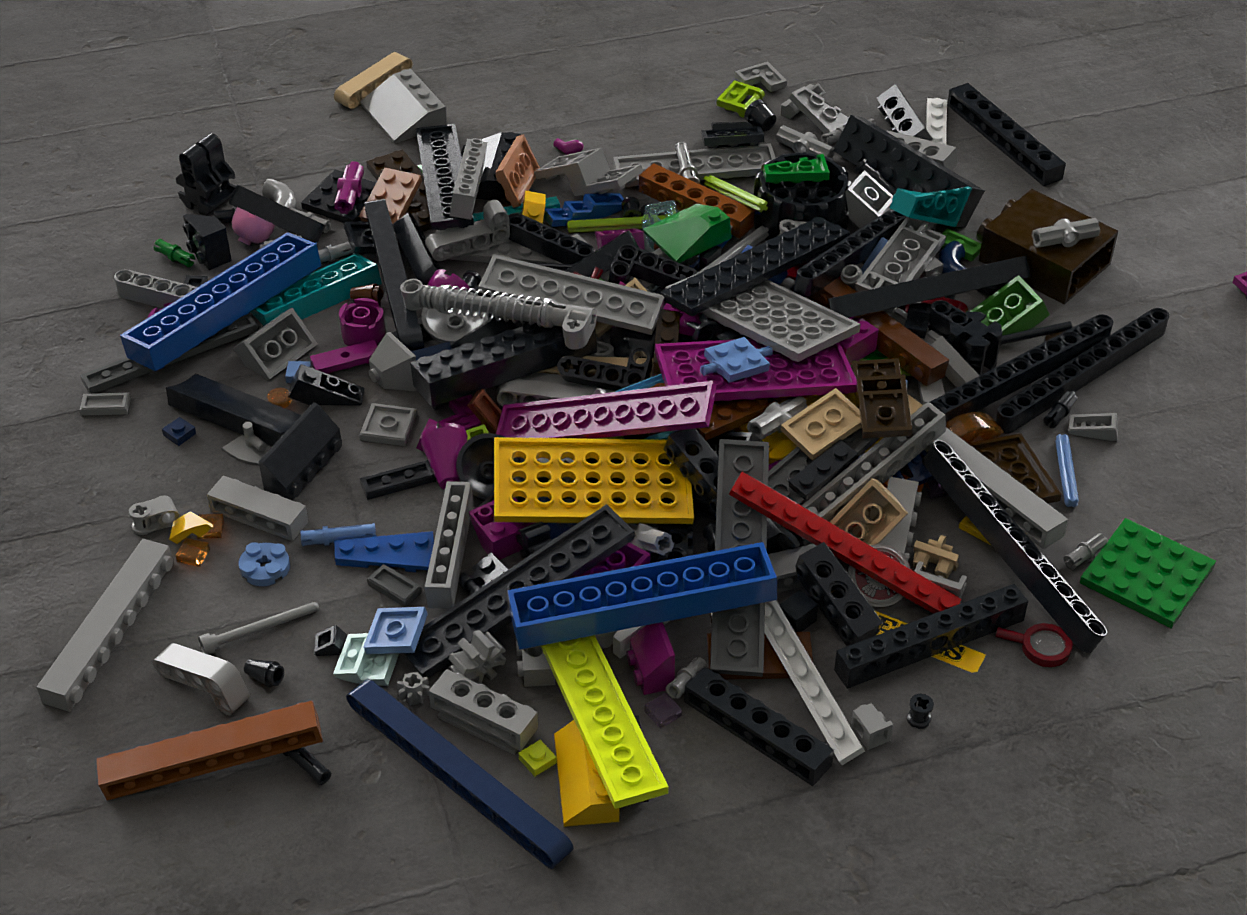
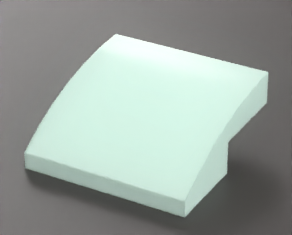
(358, 666)

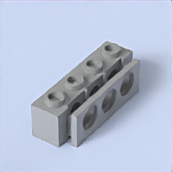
(483, 712)

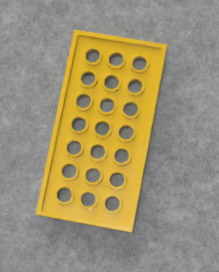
(580, 489)

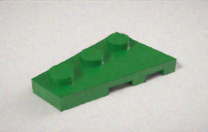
(804, 170)

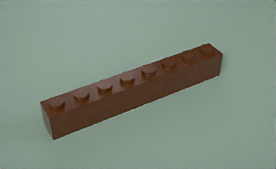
(894, 339)

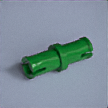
(174, 252)

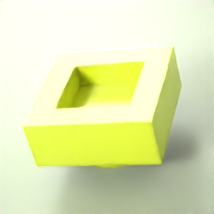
(537, 758)

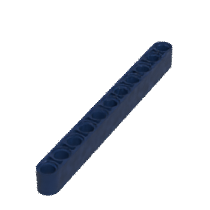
(460, 774)

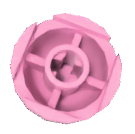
(251, 227)

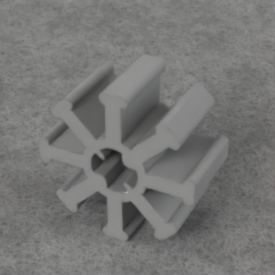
(478, 657)

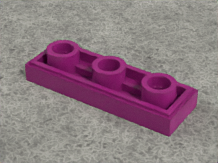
(344, 357)

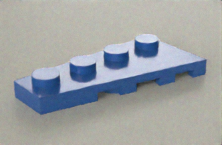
(401, 551)

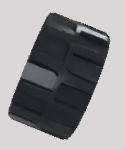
(804, 199)

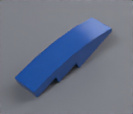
(592, 207)

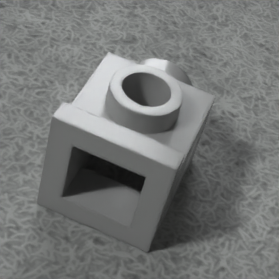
(871, 726)

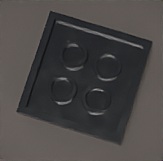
(323, 197)

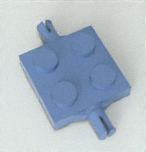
(736, 360)

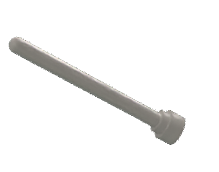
(210, 643)

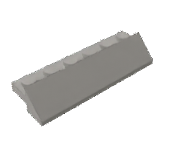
(903, 256)

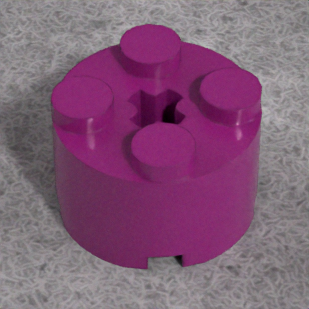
(362, 321)

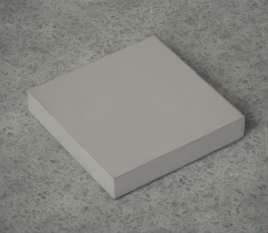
(388, 424)

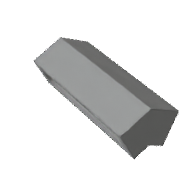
(789, 109)
(958, 369)

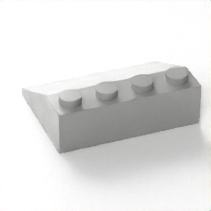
(404, 105)

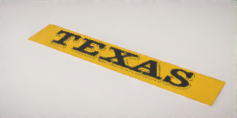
(959, 656)

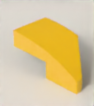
(189, 524)

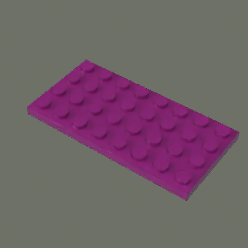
(785, 378)

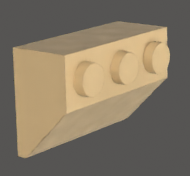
(870, 513)

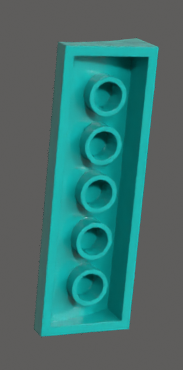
(320, 289)

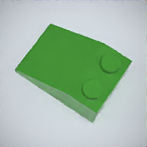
(1013, 307)

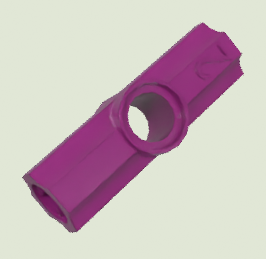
(349, 187)

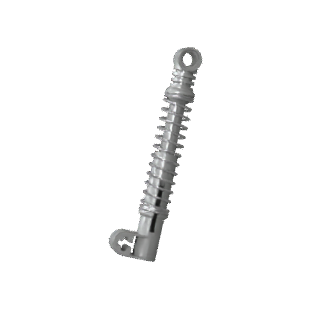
(575, 320)

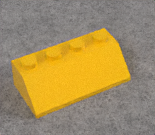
(581, 788)

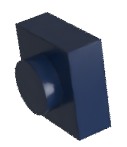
(179, 431)

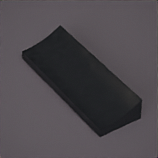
(231, 408)

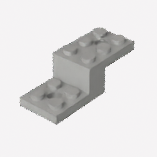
(589, 172)

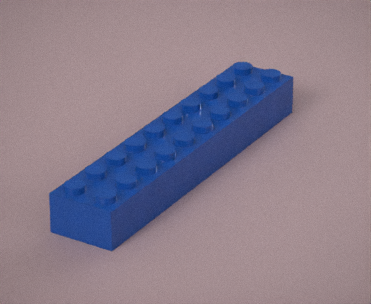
(220, 301)
(642, 595)

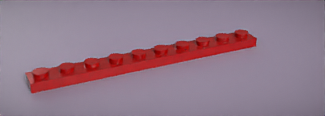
(842, 545)

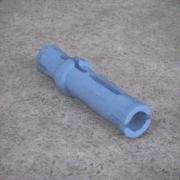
(328, 535)

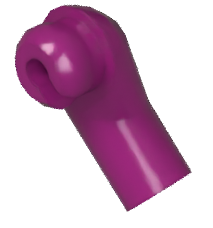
(568, 147)

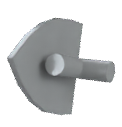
(247, 446)

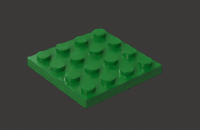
(1147, 572)

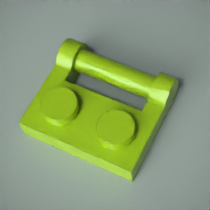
(735, 95)

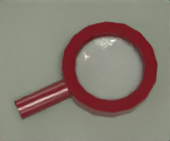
(1041, 643)

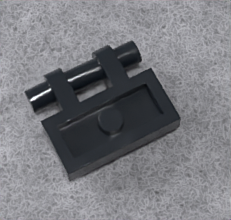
(485, 571)

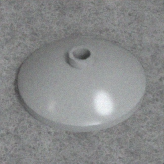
(450, 326)

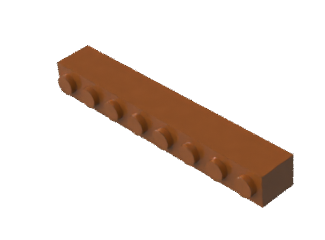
(208, 750)

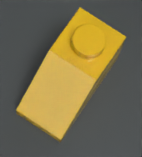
(534, 205)

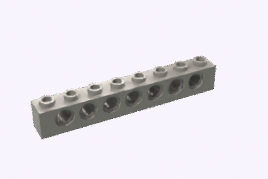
(878, 463)

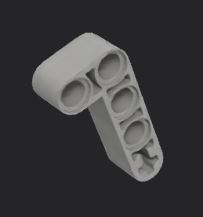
(483, 234)
(204, 673)

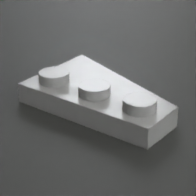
(819, 112)

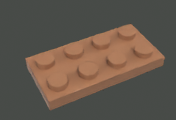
(517, 171)

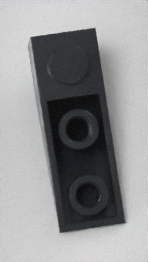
(324, 389)

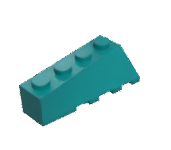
(935, 207)

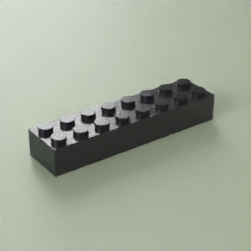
(901, 163)
(492, 362)

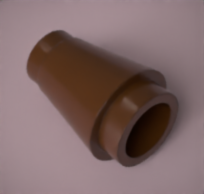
(370, 291)

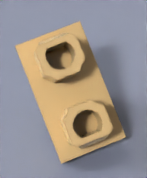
(937, 553)

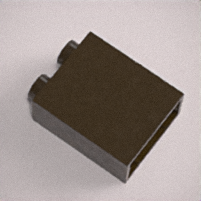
(1054, 269)

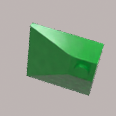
(690, 231)

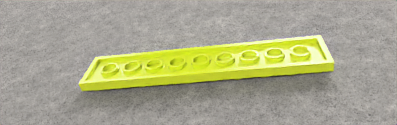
(605, 721)

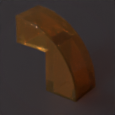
(974, 424)

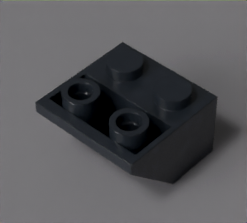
(207, 240)

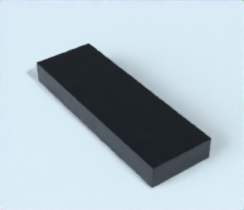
(397, 479)

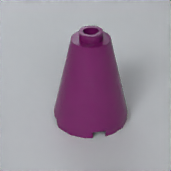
(442, 449)

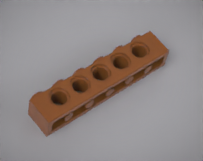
(667, 186)

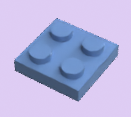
(395, 630)

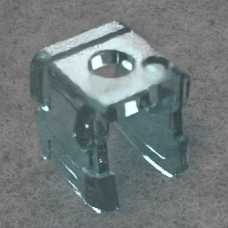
(651, 212)

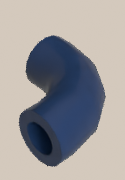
(951, 255)

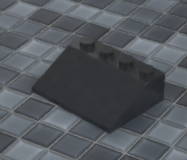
(496, 150)

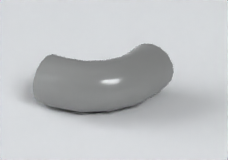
(279, 193)

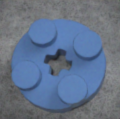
(264, 552)

